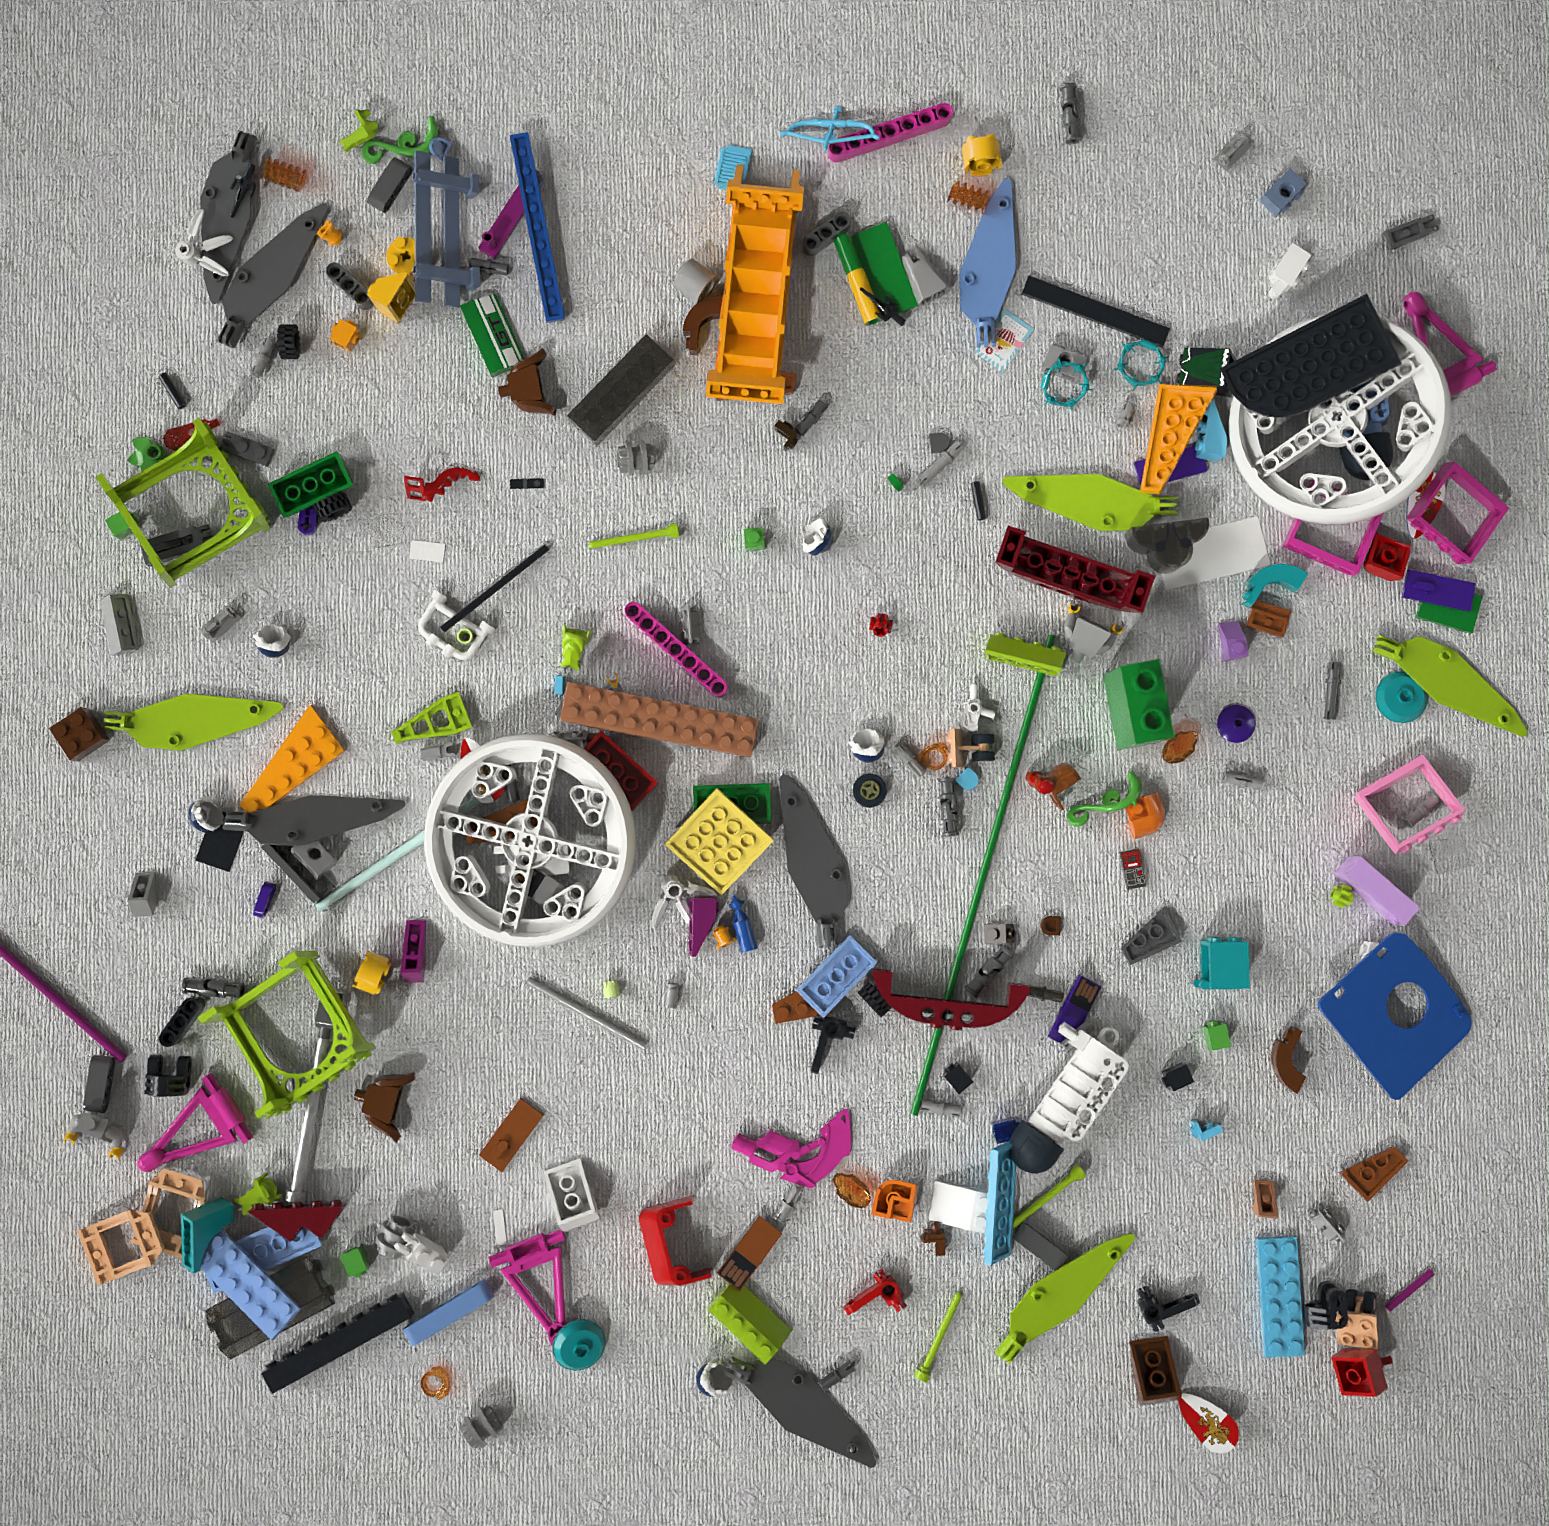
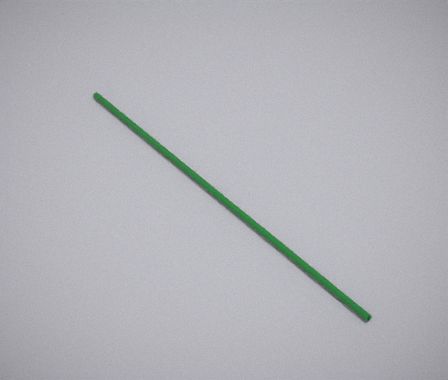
(981, 880)

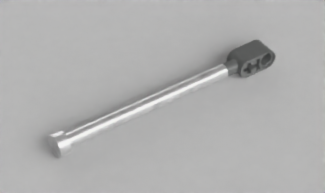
(295, 1193)

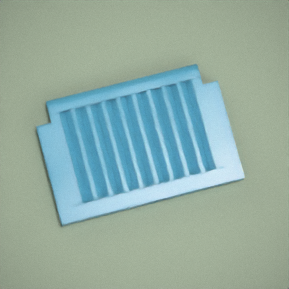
(727, 164)

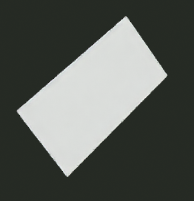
(1223, 552)

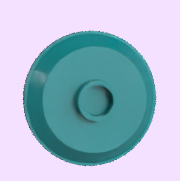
(1400, 698)
(579, 1345)

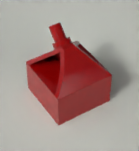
(1360, 1371)

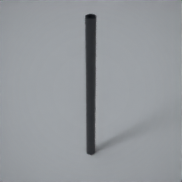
(494, 588)

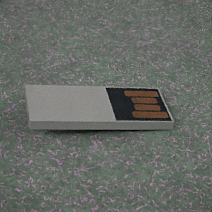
(544, 887)

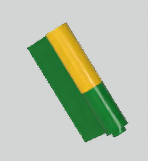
(875, 265)

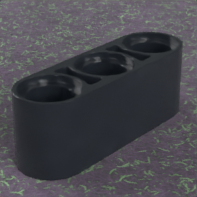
(173, 1025)

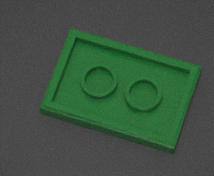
(1450, 617)

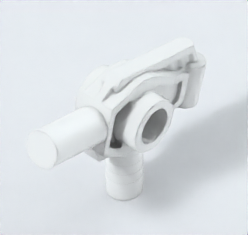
(973, 709)

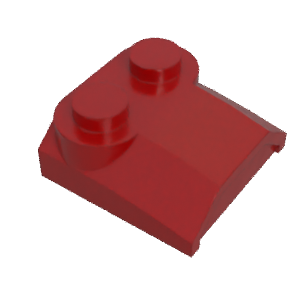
(1387, 558)

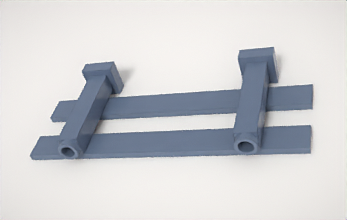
(451, 272)

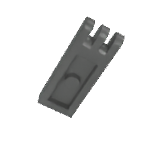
(247, 449)

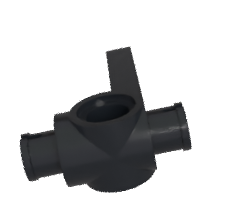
(841, 1032)
(1164, 1311)

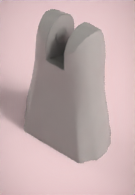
(924, 278)

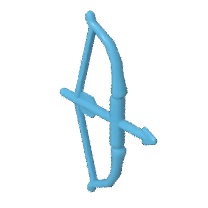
(828, 138)

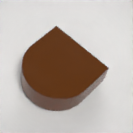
(1051, 925)

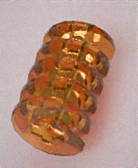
(284, 176)
(968, 196)

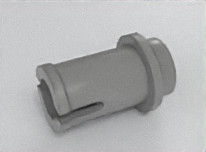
(1125, 415)
(671, 995)

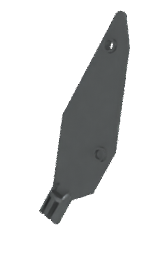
(217, 203)
(268, 274)
(310, 818)
(813, 862)
(802, 1407)

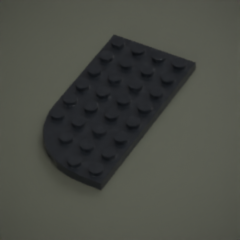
(1314, 362)

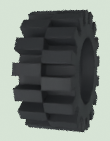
(288, 341)
(333, 507)
(874, 999)

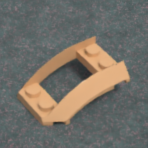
(179, 1184)
(99, 1254)

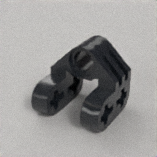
(168, 1085)
(1323, 1312)

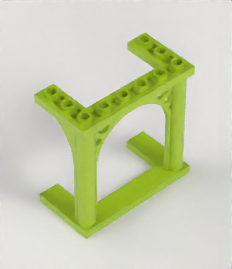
(199, 446)
(276, 1096)

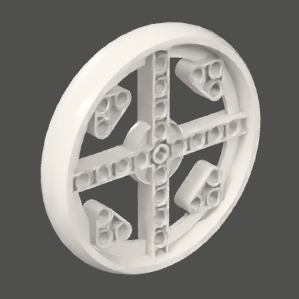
(1338, 507)
(446, 869)

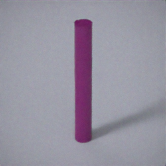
(1409, 1290)

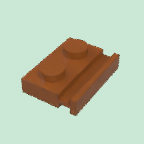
(1268, 619)

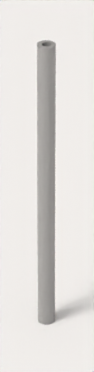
(586, 1013)

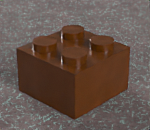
(79, 734)

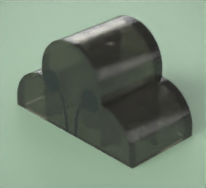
(1167, 544)

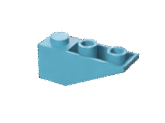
(1211, 437)

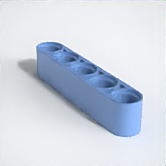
(448, 1312)

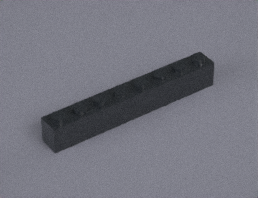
(337, 1343)

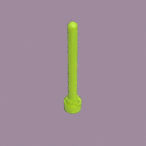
(670, 531)
(1075, 1174)
(923, 1372)

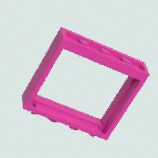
(1477, 491)
(1326, 558)

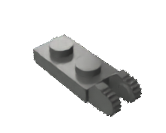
(1409, 232)

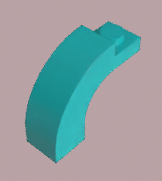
(1282, 574)

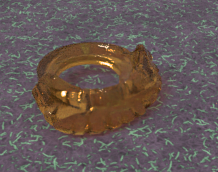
(924, 755)
(441, 1373)

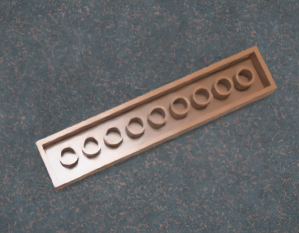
(658, 720)

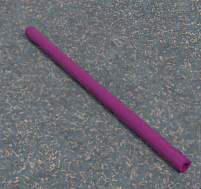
(62, 1004)

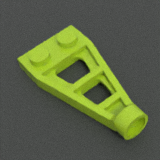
(456, 713)

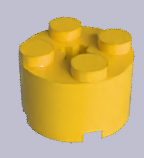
(981, 155)
(398, 252)
(371, 973)

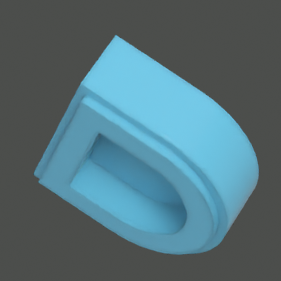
(559, 685)
(968, 779)

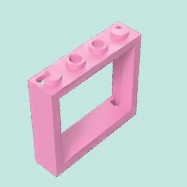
(1394, 777)

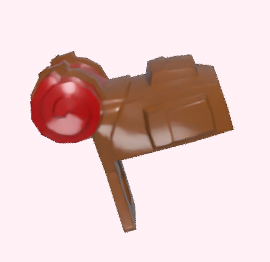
(1053, 782)

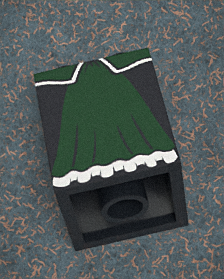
(1202, 368)

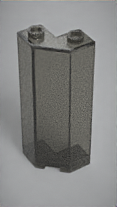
(299, 1280)

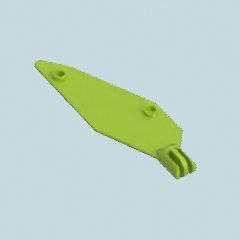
(1091, 500)
(1450, 681)
(191, 720)
(1060, 1294)

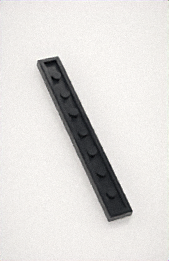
(1095, 311)

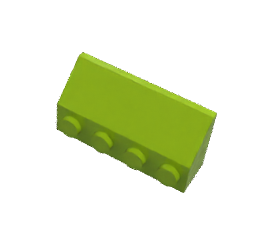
(1025, 655)
(750, 1321)

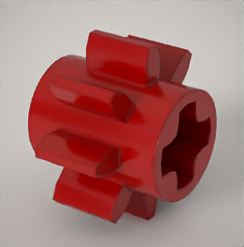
(881, 624)

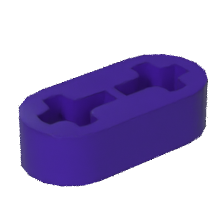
(303, 518)
(264, 899)

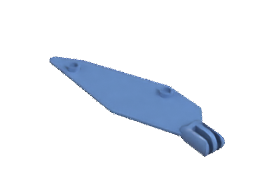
(989, 264)

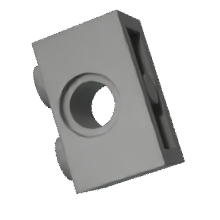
(1066, 371)
(316, 867)

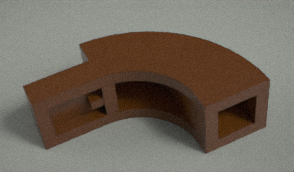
(700, 313)
(1282, 1060)

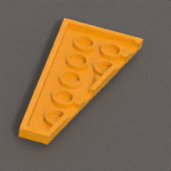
(1173, 425)
(300, 756)

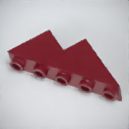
(290, 1219)

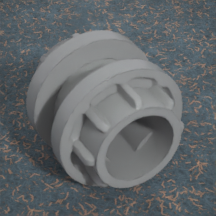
(635, 458)
(392, 1233)
(481, 1427)

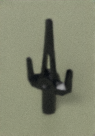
(244, 183)
(888, 310)

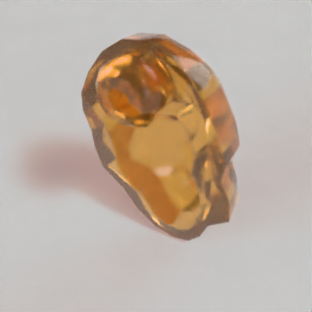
(1179, 747)
(852, 1190)

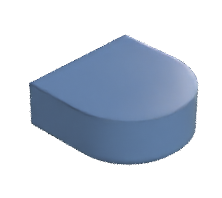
(439, 147)

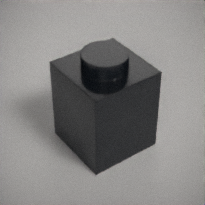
(957, 1077)
(1177, 1077)

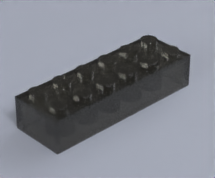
(621, 390)

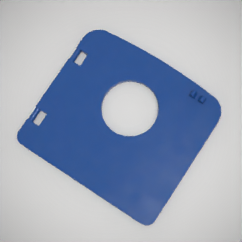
(1360, 1016)

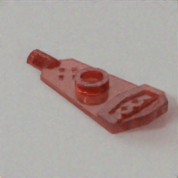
(182, 435)

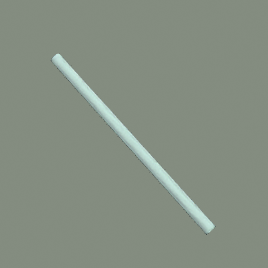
(385, 862)

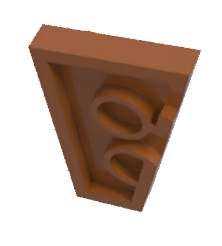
(793, 1008)
(1374, 1172)

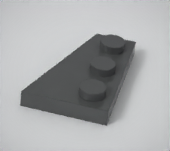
(1152, 938)

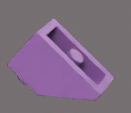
(1232, 641)

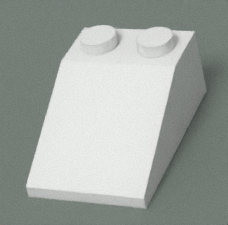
(571, 1195)
(959, 1206)

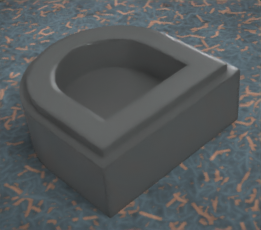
(938, 442)

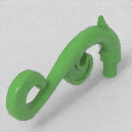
(403, 139)
(1108, 806)

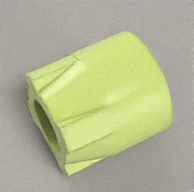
(461, 633)
(611, 989)

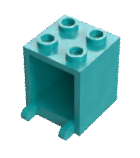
(1224, 964)

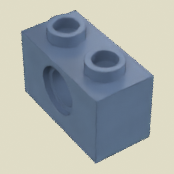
(1291, 184)

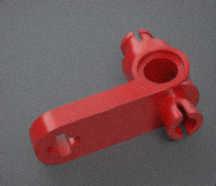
(893, 1298)

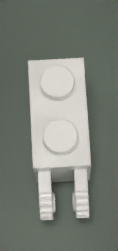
(1287, 270)
(423, 1252)

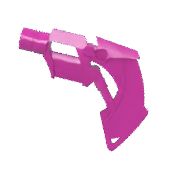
(834, 1145)

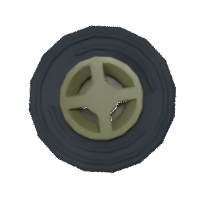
(868, 785)

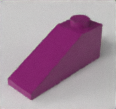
(701, 917)
(414, 951)

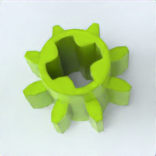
(1342, 895)

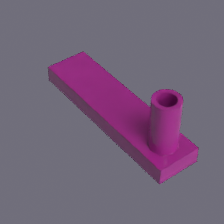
(504, 226)

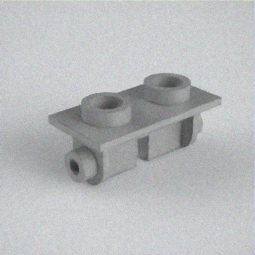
(1233, 151)
(220, 623)
(689, 633)
(576, 737)
(1323, 1217)

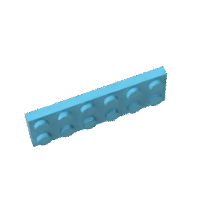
(1000, 1204)
(1280, 1296)

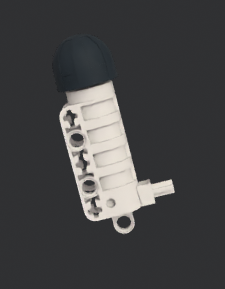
(1068, 1100)

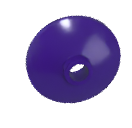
(1227, 727)

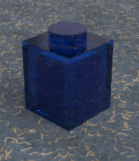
(1003, 1129)

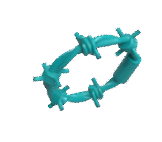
(1146, 344)
(1046, 378)

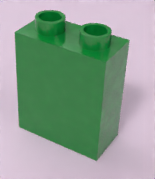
(1138, 704)

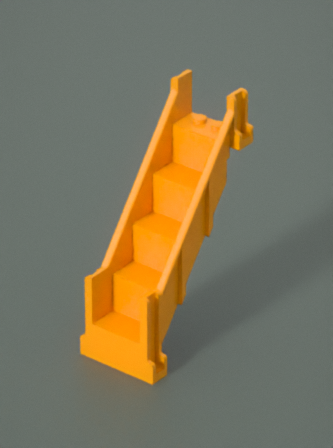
(755, 291)

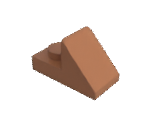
(1265, 1199)

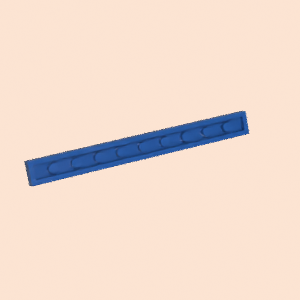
(537, 227)

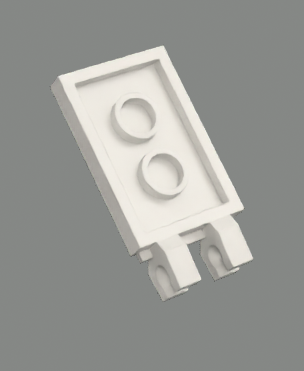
(554, 867)

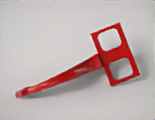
(437, 486)

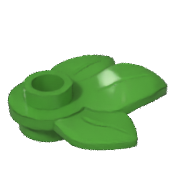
(143, 456)

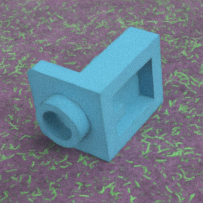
(1209, 1130)

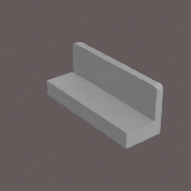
(119, 624)

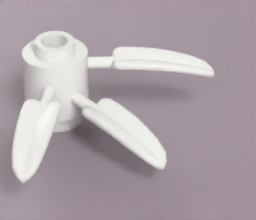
(191, 255)
(673, 889)

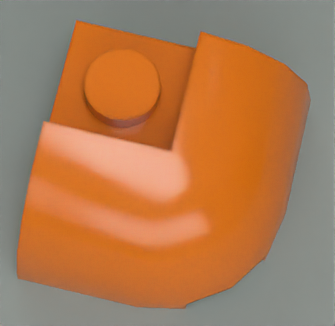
(1146, 816)
(896, 1200)

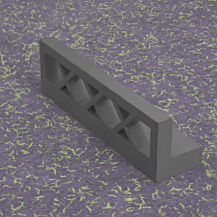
(295, 875)

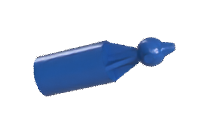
(742, 926)

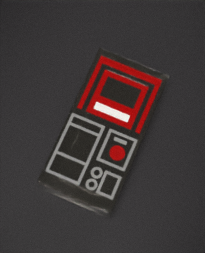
(1132, 869)

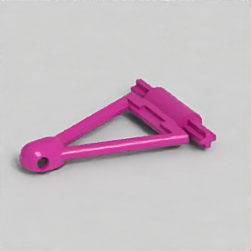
(1462, 374)
(221, 1111)
(527, 1255)

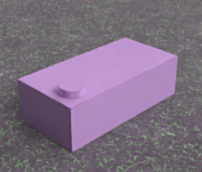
(1377, 890)

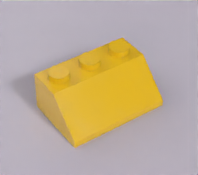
(392, 295)

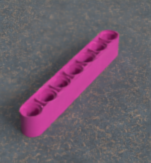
(895, 125)
(671, 641)

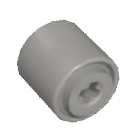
(694, 281)

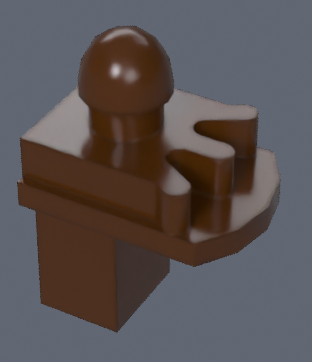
(937, 1236)

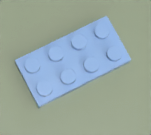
(836, 976)

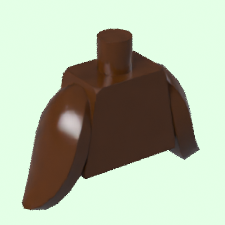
(526, 386)
(382, 1102)

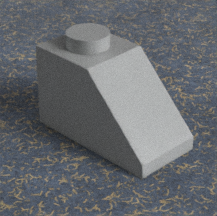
(143, 894)

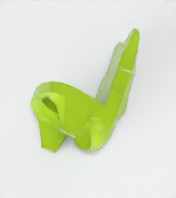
(364, 133)
(573, 644)
(263, 1191)

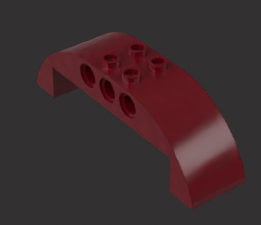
(1073, 573)
(981, 1013)

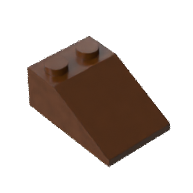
(1154, 1371)

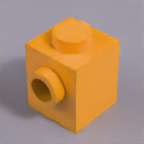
(345, 334)

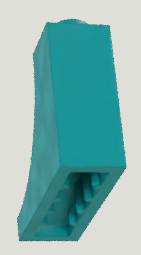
(200, 1227)

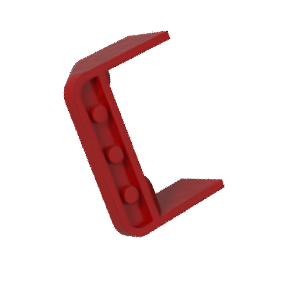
(652, 1222)

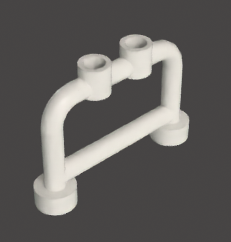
(448, 650)

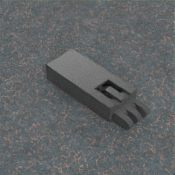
(170, 545)

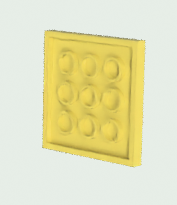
(719, 841)

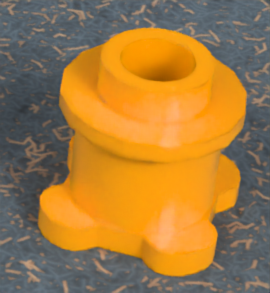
(330, 233)
(723, 937)

